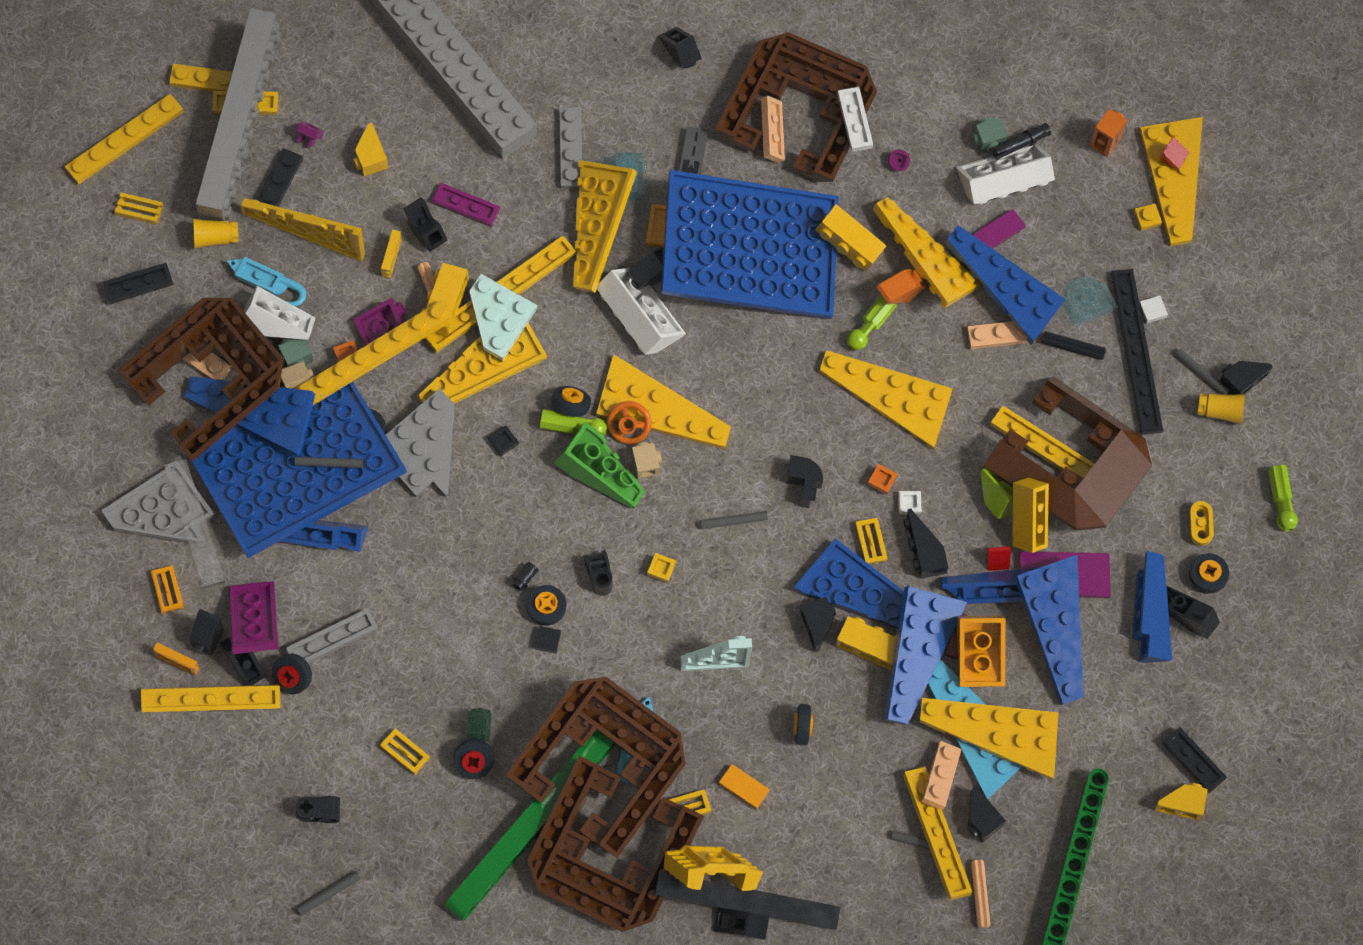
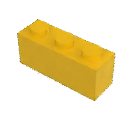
(850, 238)
(449, 286)
(1030, 515)
(867, 642)

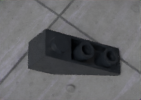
(929, 552)
(1192, 613)

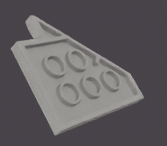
(425, 444)
(151, 511)

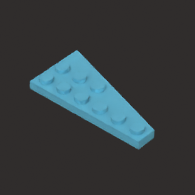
(987, 768)

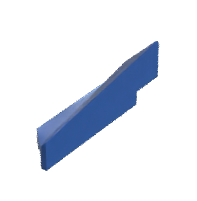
(330, 535)
(985, 587)
(1151, 611)

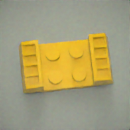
(693, 862)

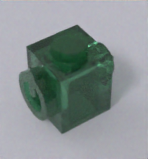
(479, 724)

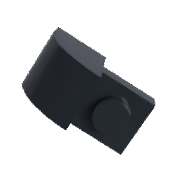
(423, 225)
(805, 473)

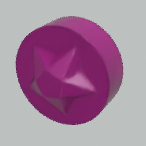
(899, 160)

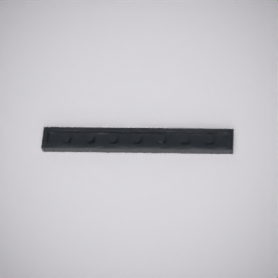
(1136, 352)
(751, 901)

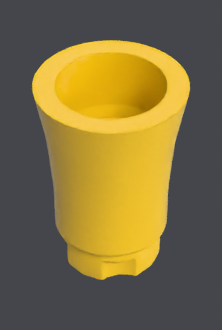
(214, 233)
(1222, 406)

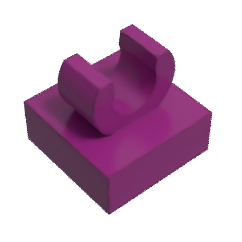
(310, 131)

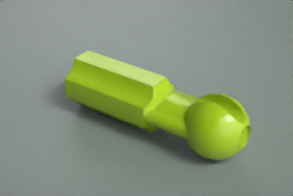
(873, 320)
(566, 424)
(1282, 496)

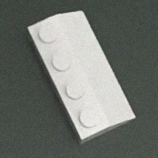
(1009, 174)
(640, 312)

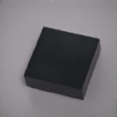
(503, 440)
(547, 639)

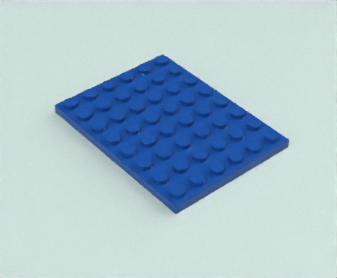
(748, 245)
(271, 497)

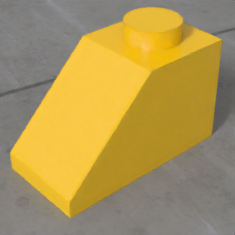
(369, 153)
(1184, 802)

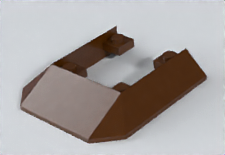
(809, 69)
(201, 330)
(1108, 484)
(628, 724)
(559, 851)

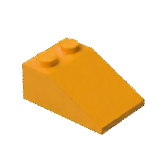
(981, 650)

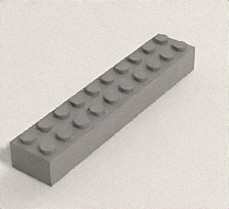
(460, 73)
(237, 116)

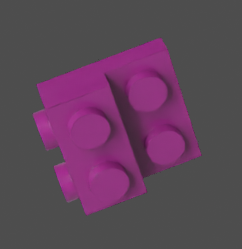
(380, 320)

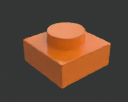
(344, 350)
(882, 479)

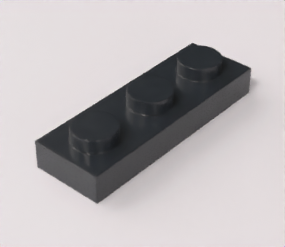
(280, 178)
(138, 283)
(1194, 760)

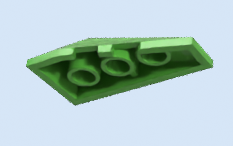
(593, 463)

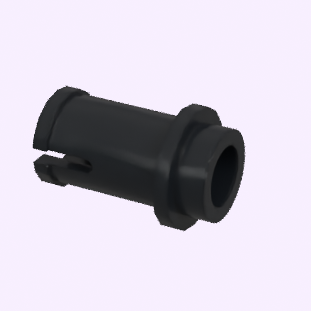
(524, 577)

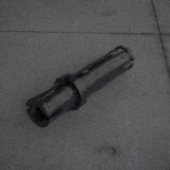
(1029, 137)

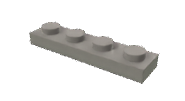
(570, 146)
(335, 637)

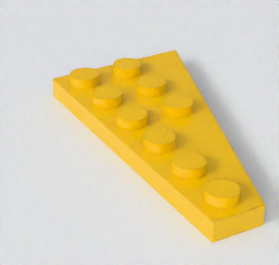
(1175, 187)
(598, 214)
(324, 232)
(927, 256)
(481, 370)
(901, 398)
(668, 410)
(1006, 732)

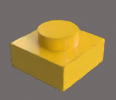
(1147, 217)
(661, 567)

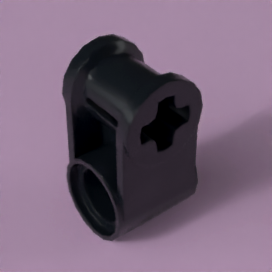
(599, 569)
(321, 809)

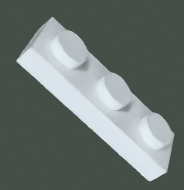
(855, 119)

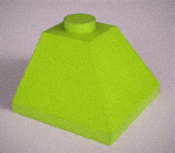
(997, 495)

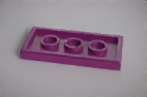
(1092, 570)
(253, 617)

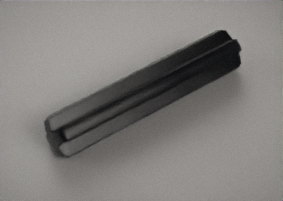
(1073, 345)

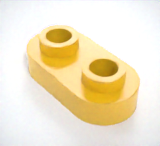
(1201, 524)

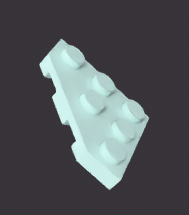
(499, 315)
(723, 655)

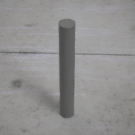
(1204, 374)
(329, 462)
(733, 520)
(914, 840)
(328, 893)

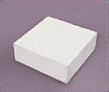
(1153, 309)
(909, 500)

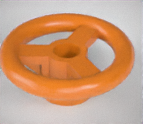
(623, 429)

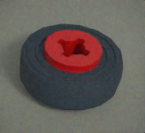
(295, 666)
(477, 751)

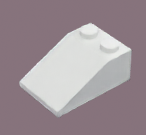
(277, 317)

